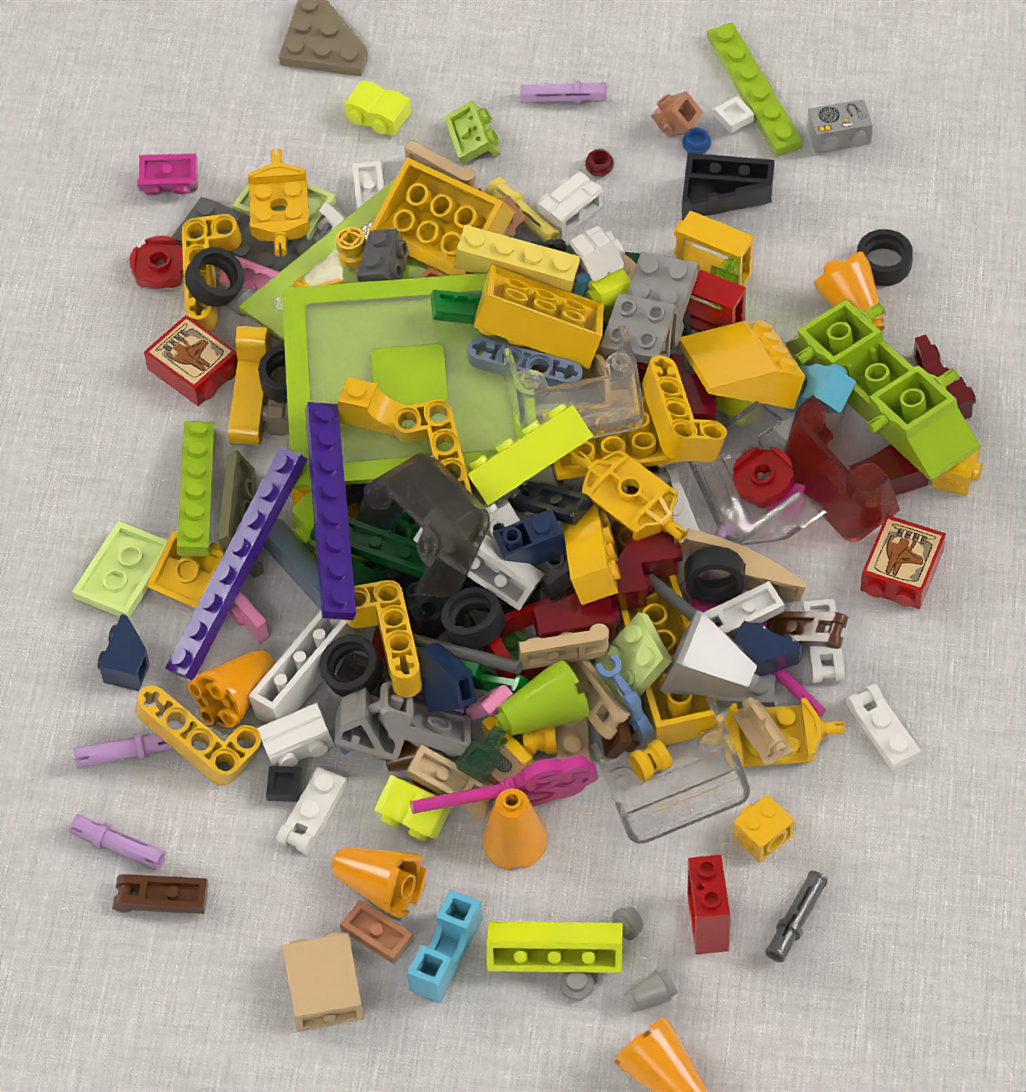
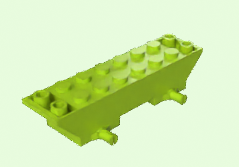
(889, 393)

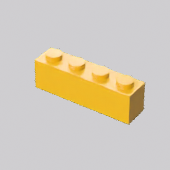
(592, 555)

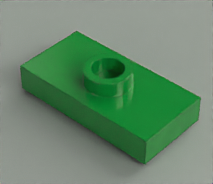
(454, 306)

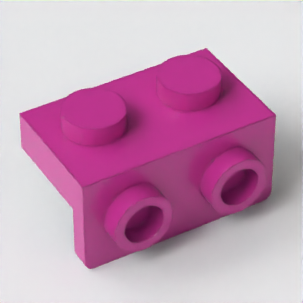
(168, 173)

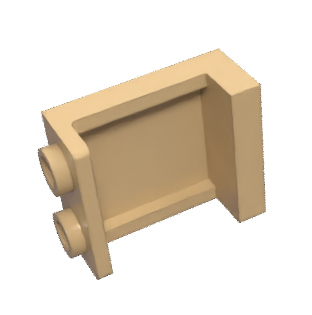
(322, 981)

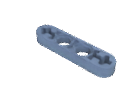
(526, 359)

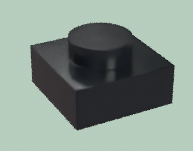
(284, 783)

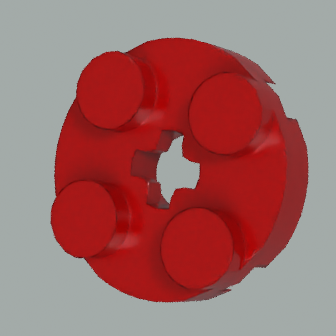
(160, 276)
(766, 491)

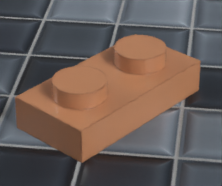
(377, 932)

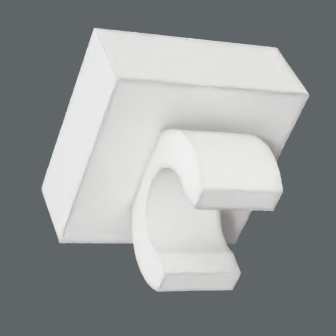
(333, 217)

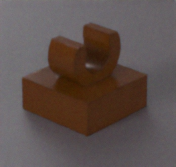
(620, 742)

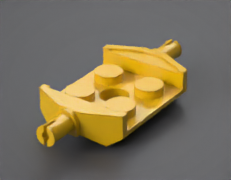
(276, 186)
(643, 512)
(798, 725)

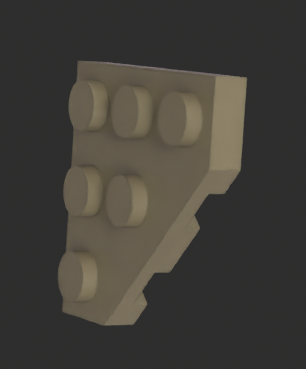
(322, 41)

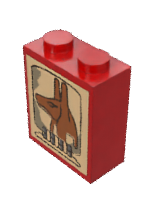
(191, 360)
(902, 562)

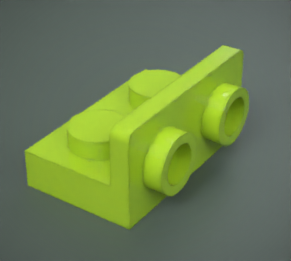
(472, 132)

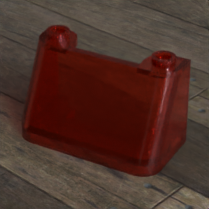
(852, 500)

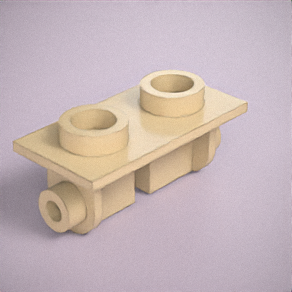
(762, 732)

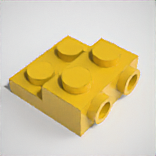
(184, 576)

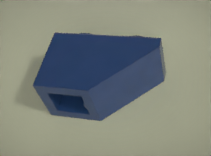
(532, 539)
(767, 648)
(125, 658)
(444, 679)

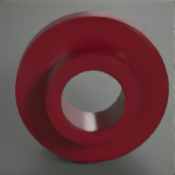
(599, 162)

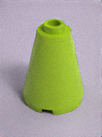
(544, 702)

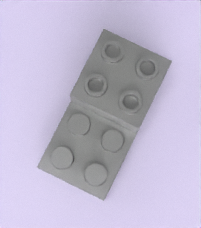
(652, 307)
(385, 724)

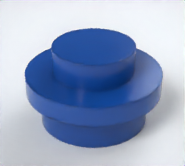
(696, 141)

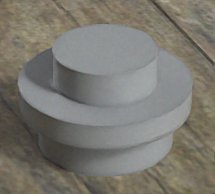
(631, 922)
(576, 985)

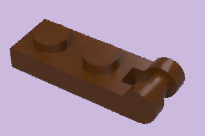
(810, 626)
(161, 894)

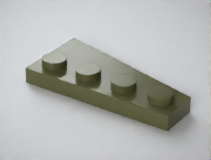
(236, 497)

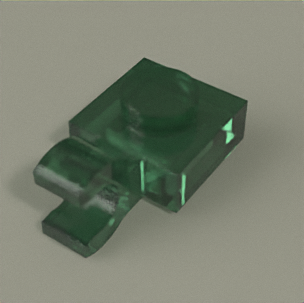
(483, 757)

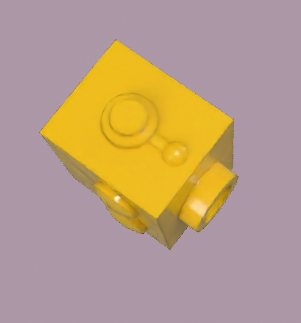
(960, 477)
(763, 828)

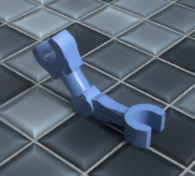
(631, 699)

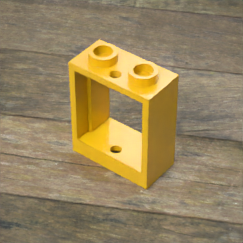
(716, 237)

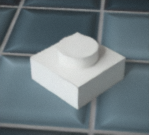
(734, 114)

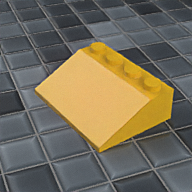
(432, 212)
(539, 316)
(745, 363)
(639, 444)

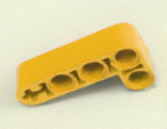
(211, 229)
(248, 397)
(677, 430)
(434, 432)
(385, 606)
(193, 731)

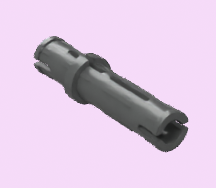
(791, 925)

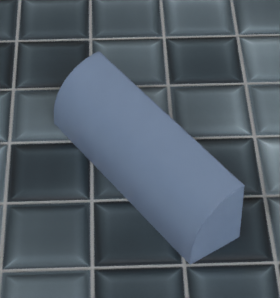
(295, 559)

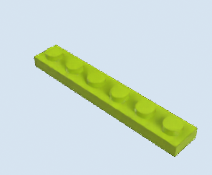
(754, 89)
(195, 489)

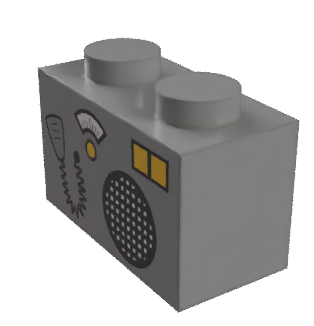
(839, 126)

